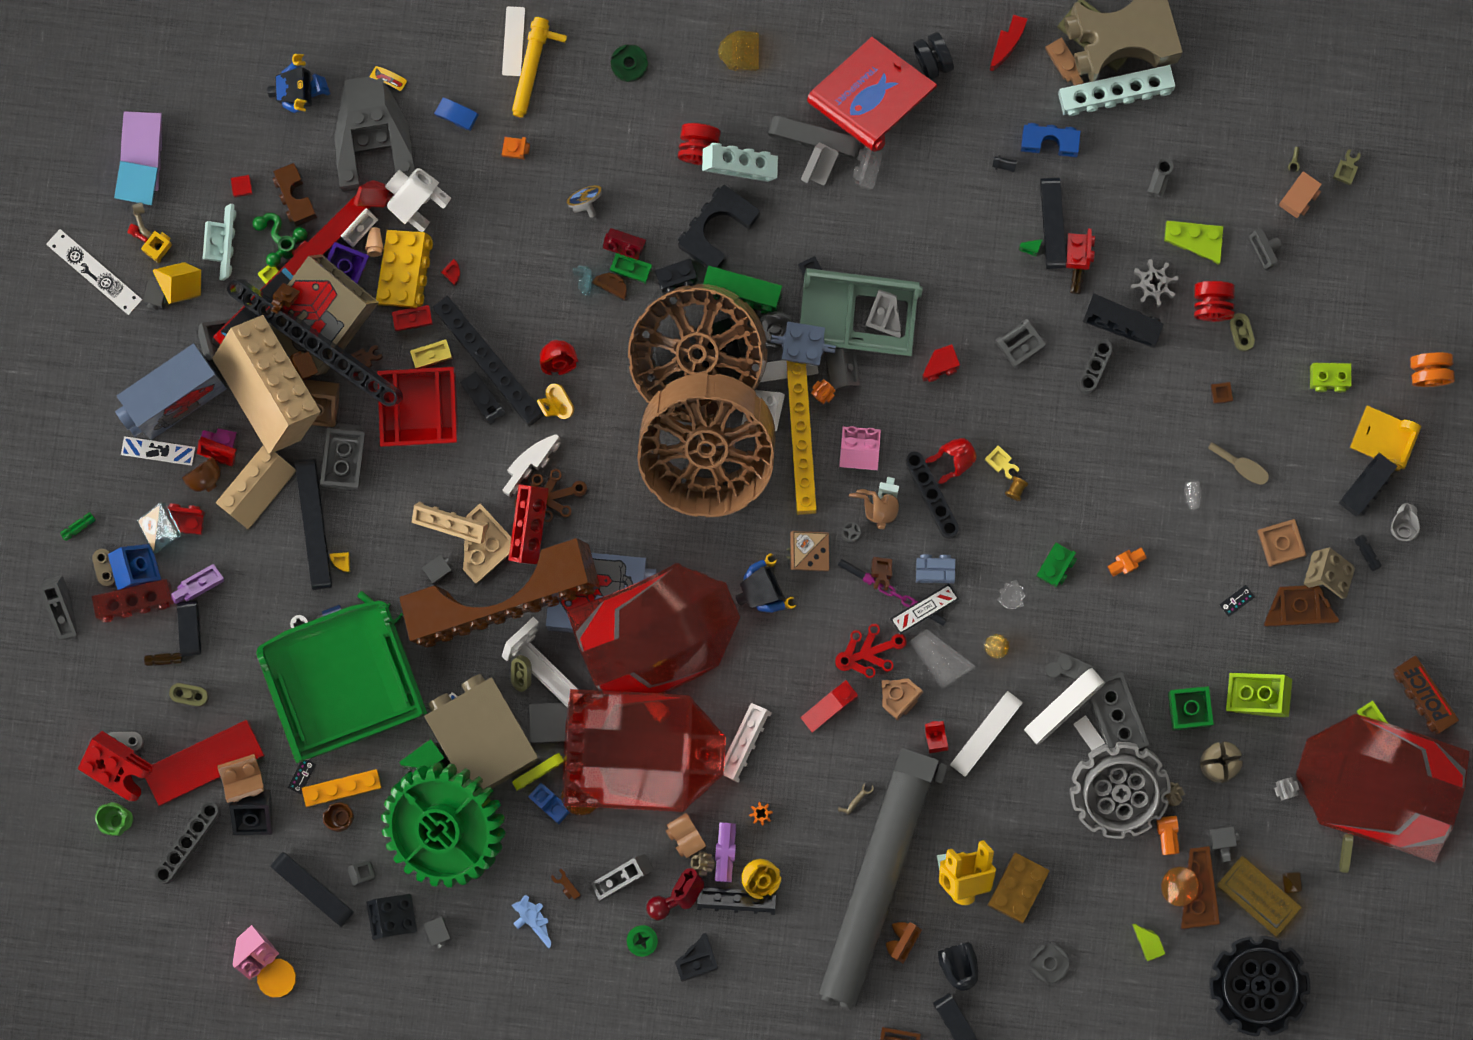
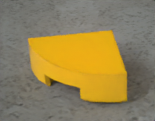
(341, 561)

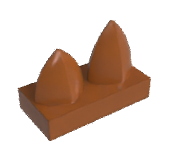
(908, 933)

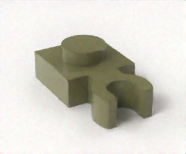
(1346, 169)

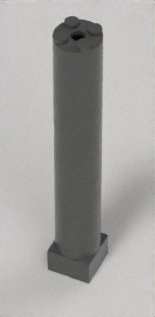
(878, 878)

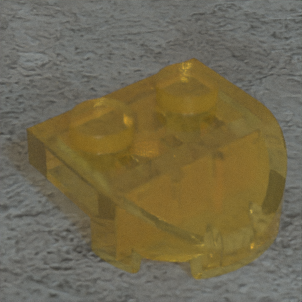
(740, 50)

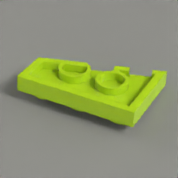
(1197, 238)

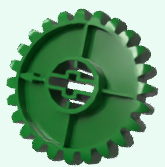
(443, 825)

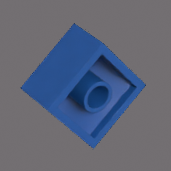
(133, 566)

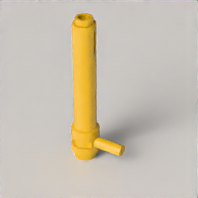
(536, 38)

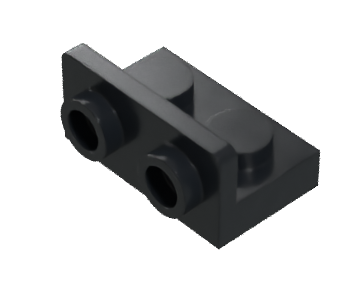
(676, 275)

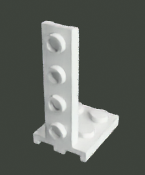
(541, 667)

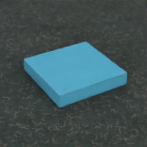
(136, 183)

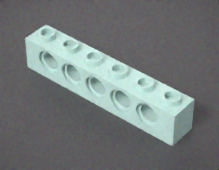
(1162, 75)

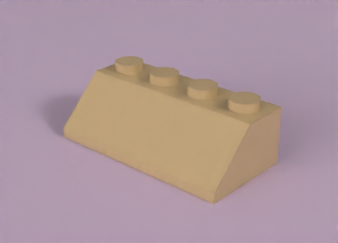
(256, 487)

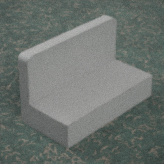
(820, 164)

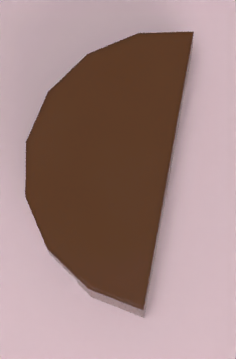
(611, 283)

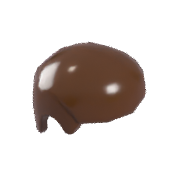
(338, 817)

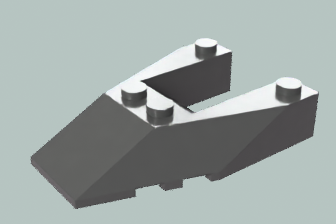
(369, 122)

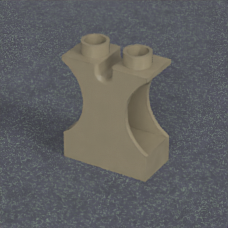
(1137, 31)

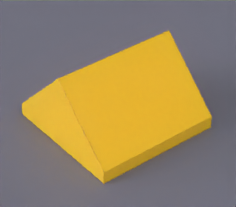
(179, 281)

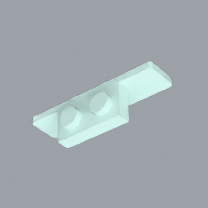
(218, 241)

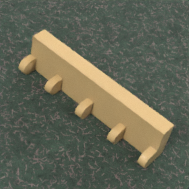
(449, 523)

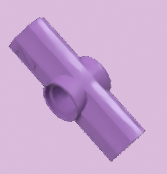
(725, 852)

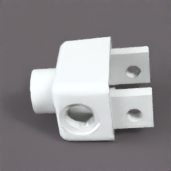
(411, 194)

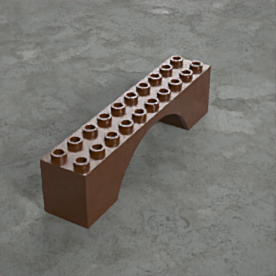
(560, 575)

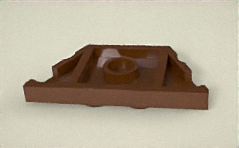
(1300, 607)

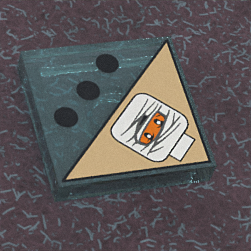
(159, 527)

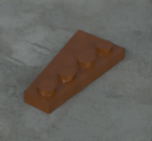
(1204, 908)

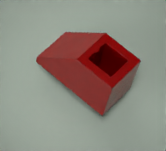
(941, 362)

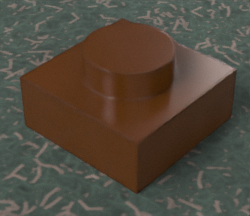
(1221, 393)

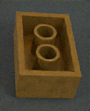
(1018, 888)

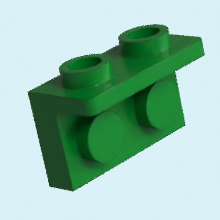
(1056, 564)

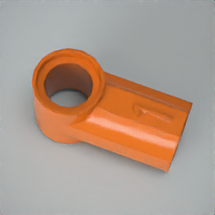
(1168, 829)

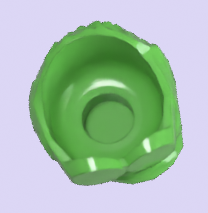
(113, 819)

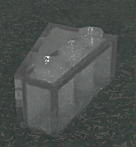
(940, 659)

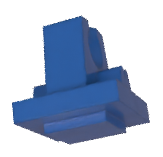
(319, 86)

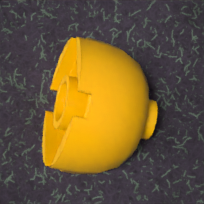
(761, 878)

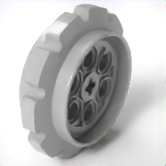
(1102, 763)

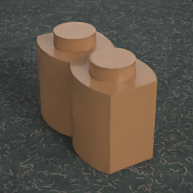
(686, 836)

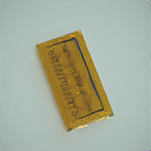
(1259, 896)

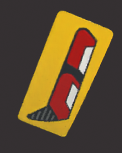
(388, 77)

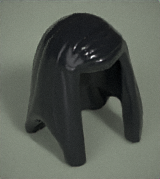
(959, 965)

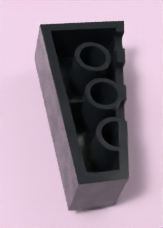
(1123, 321)

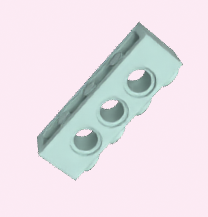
(764, 170)

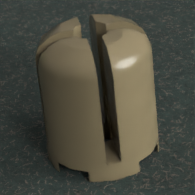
(1229, 754)

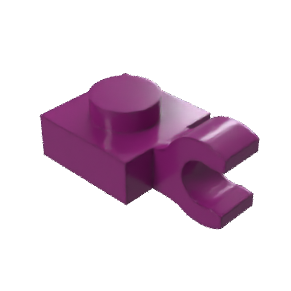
(222, 436)

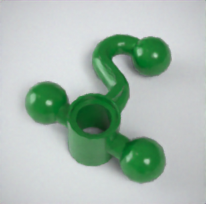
(299, 235)

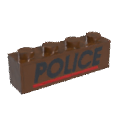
(1425, 694)

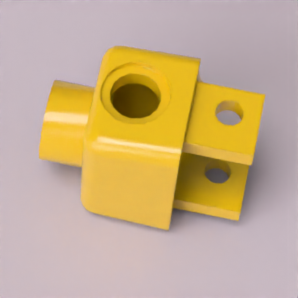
(962, 875)

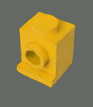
(150, 246)

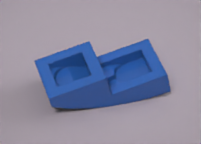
(456, 113)
(549, 803)

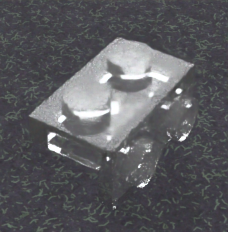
(866, 174)

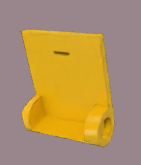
(1386, 435)

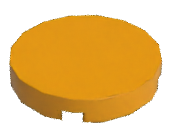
(277, 978)

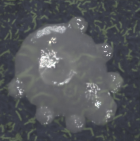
(1012, 596)

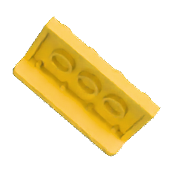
(404, 268)

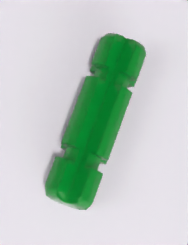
(77, 526)

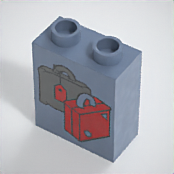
(169, 393)
(613, 574)

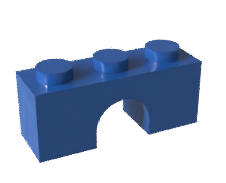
(1066, 139)

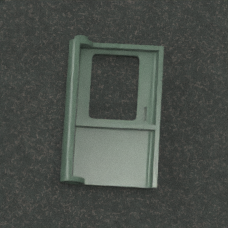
(830, 304)

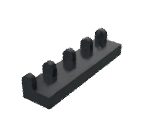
(734, 900)

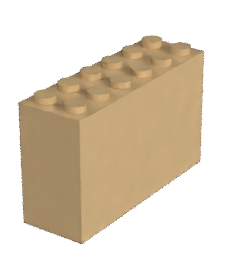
(266, 384)

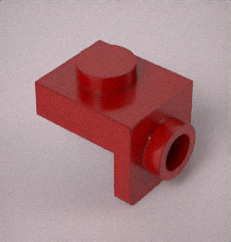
(936, 736)

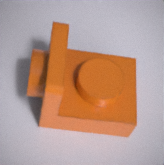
(515, 148)

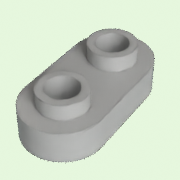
(124, 737)

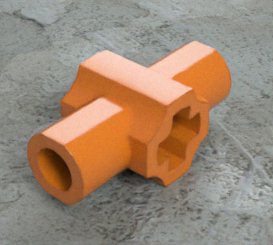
(1127, 562)

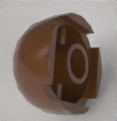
(204, 476)

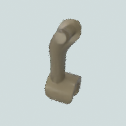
(137, 210)
(856, 800)

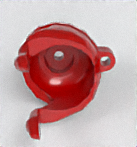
(963, 454)

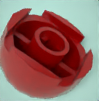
(558, 357)

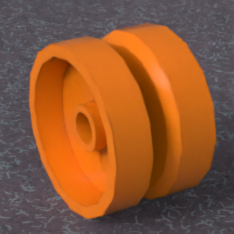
(1432, 369)

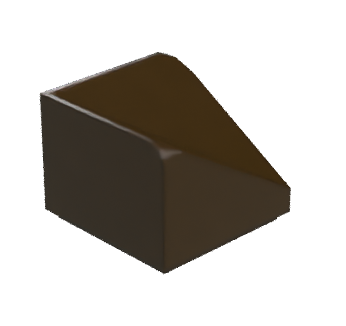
(1292, 882)

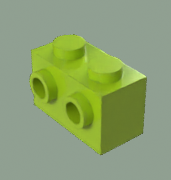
(1330, 376)

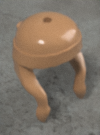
(882, 511)

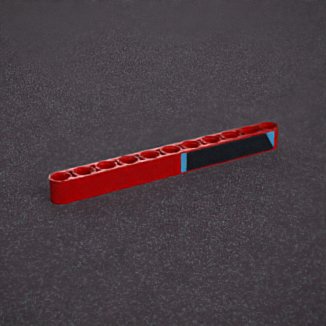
(316, 246)

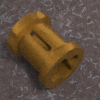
(1016, 488)

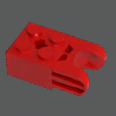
(113, 766)

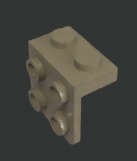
(1330, 570)

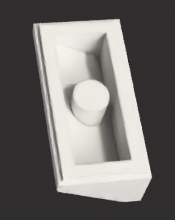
(359, 227)

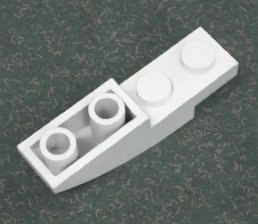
(535, 457)

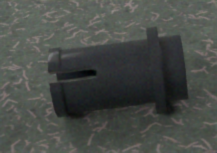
(1003, 163)

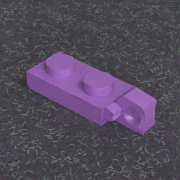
(197, 584)

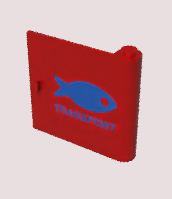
(870, 93)

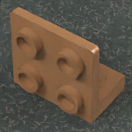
(241, 778)

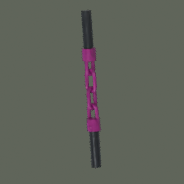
(866, 577)

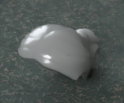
(1406, 523)

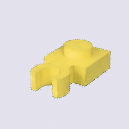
(999, 460)

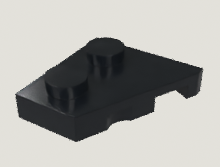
(697, 960)

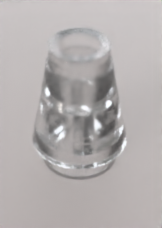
(1193, 494)

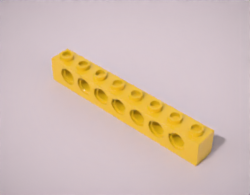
(801, 438)

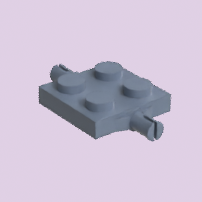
(803, 343)

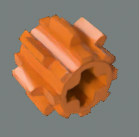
(823, 391)
(760, 808)

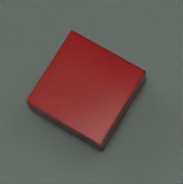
(241, 186)

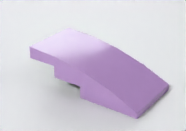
(142, 139)

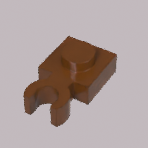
(365, 358)
(882, 571)

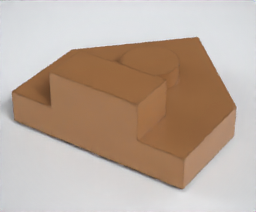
(899, 696)

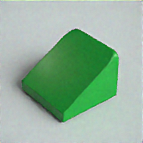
(1030, 247)

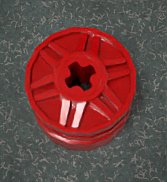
(696, 138)
(1214, 298)

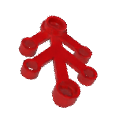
(868, 653)

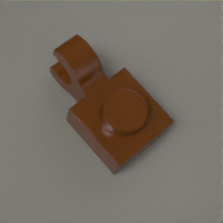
(284, 296)
(569, 890)

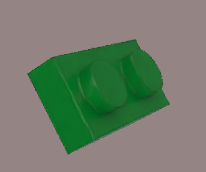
(631, 268)

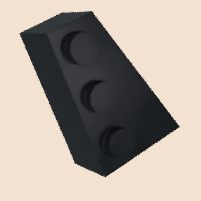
(1368, 485)

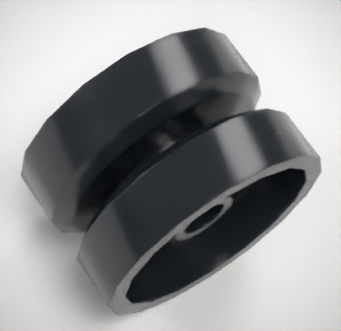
(933, 56)

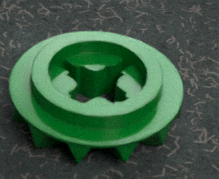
(651, 943)

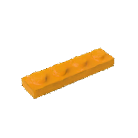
(341, 788)

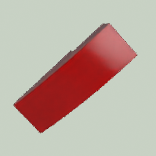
(1008, 41)

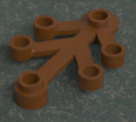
(558, 494)

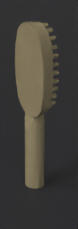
(1244, 466)

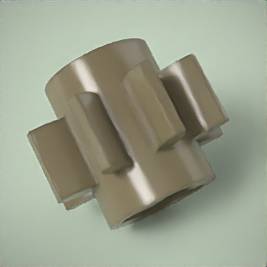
(1174, 797)
(702, 863)

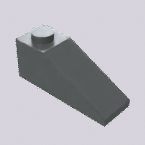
(59, 606)
(622, 876)

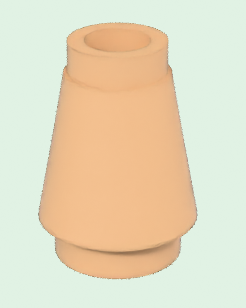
(374, 242)

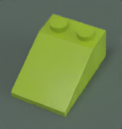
(1259, 694)

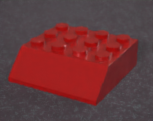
(426, 411)

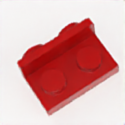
(1079, 250)
(189, 519)

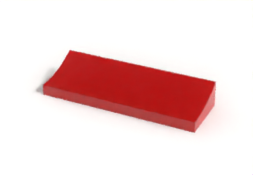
(200, 762)

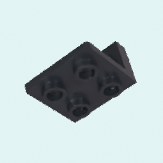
(391, 916)

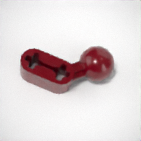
(683, 894)

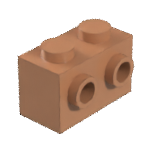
(1300, 195)

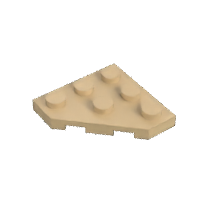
(484, 557)

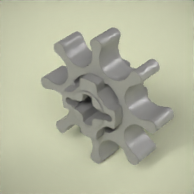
(1158, 277)

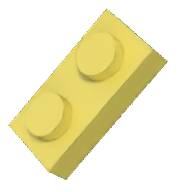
(431, 354)

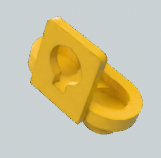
(557, 401)

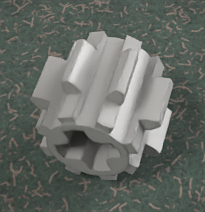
(1287, 788)

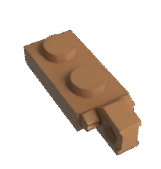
(1064, 61)

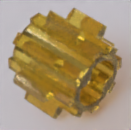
(996, 646)

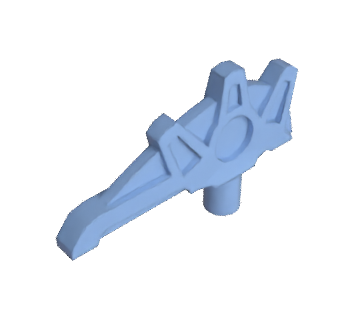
(532, 916)

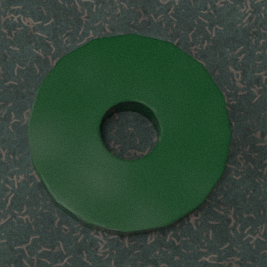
(632, 73)

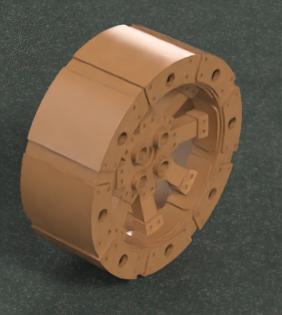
(641, 348)
(706, 495)

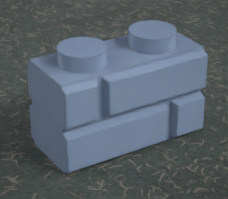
(935, 569)

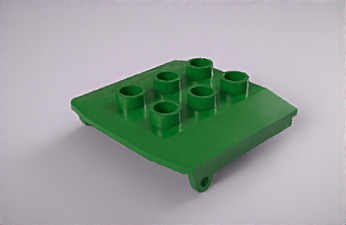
(340, 679)

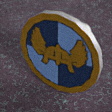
(583, 199)

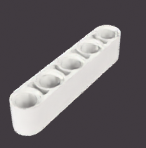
(1064, 706)
(986, 733)

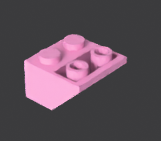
(860, 448)
(253, 952)

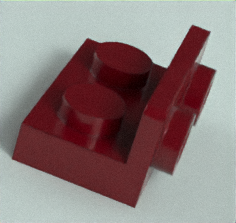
(624, 243)

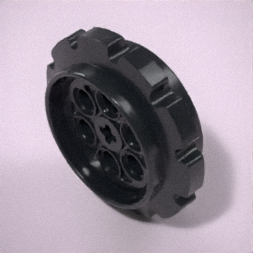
(1287, 1004)

